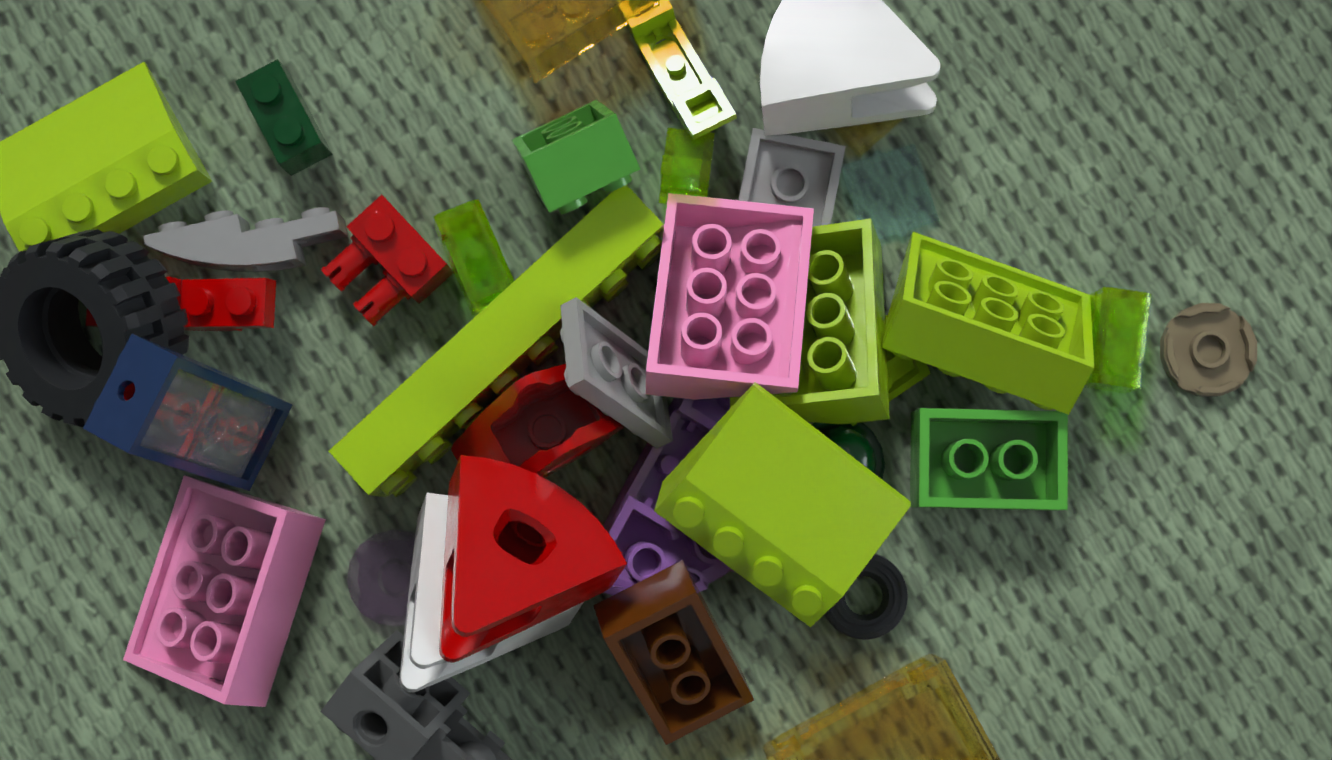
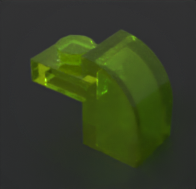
(686, 164)

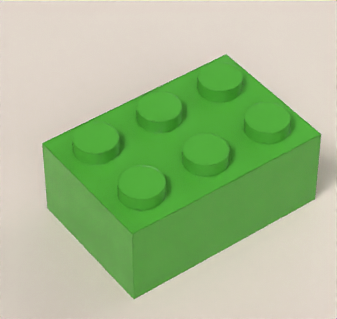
(577, 156)
(989, 459)

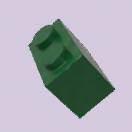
(283, 117)

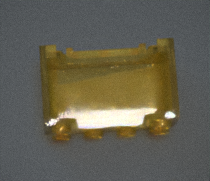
(901, 717)

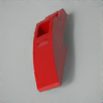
(223, 303)

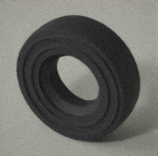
(885, 616)

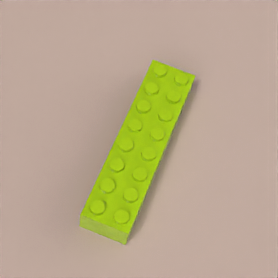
(499, 345)

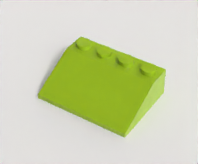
(97, 163)
(991, 324)
(843, 330)
(781, 505)

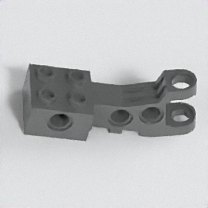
(406, 724)

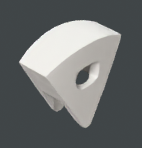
(842, 67)
(420, 653)

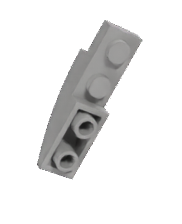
(230, 245)

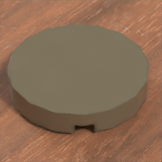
(1193, 350)

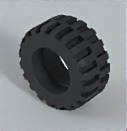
(42, 323)

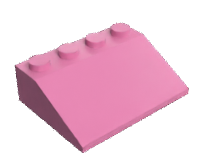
(729, 298)
(224, 593)

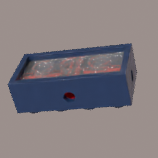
(186, 414)

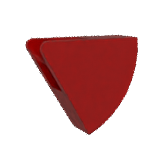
(537, 425)
(515, 555)

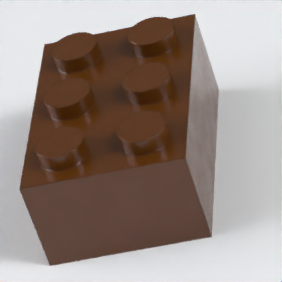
(673, 652)

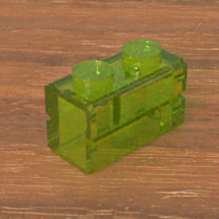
(473, 254)
(1118, 338)

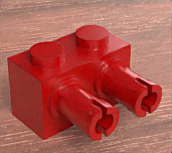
(408, 260)

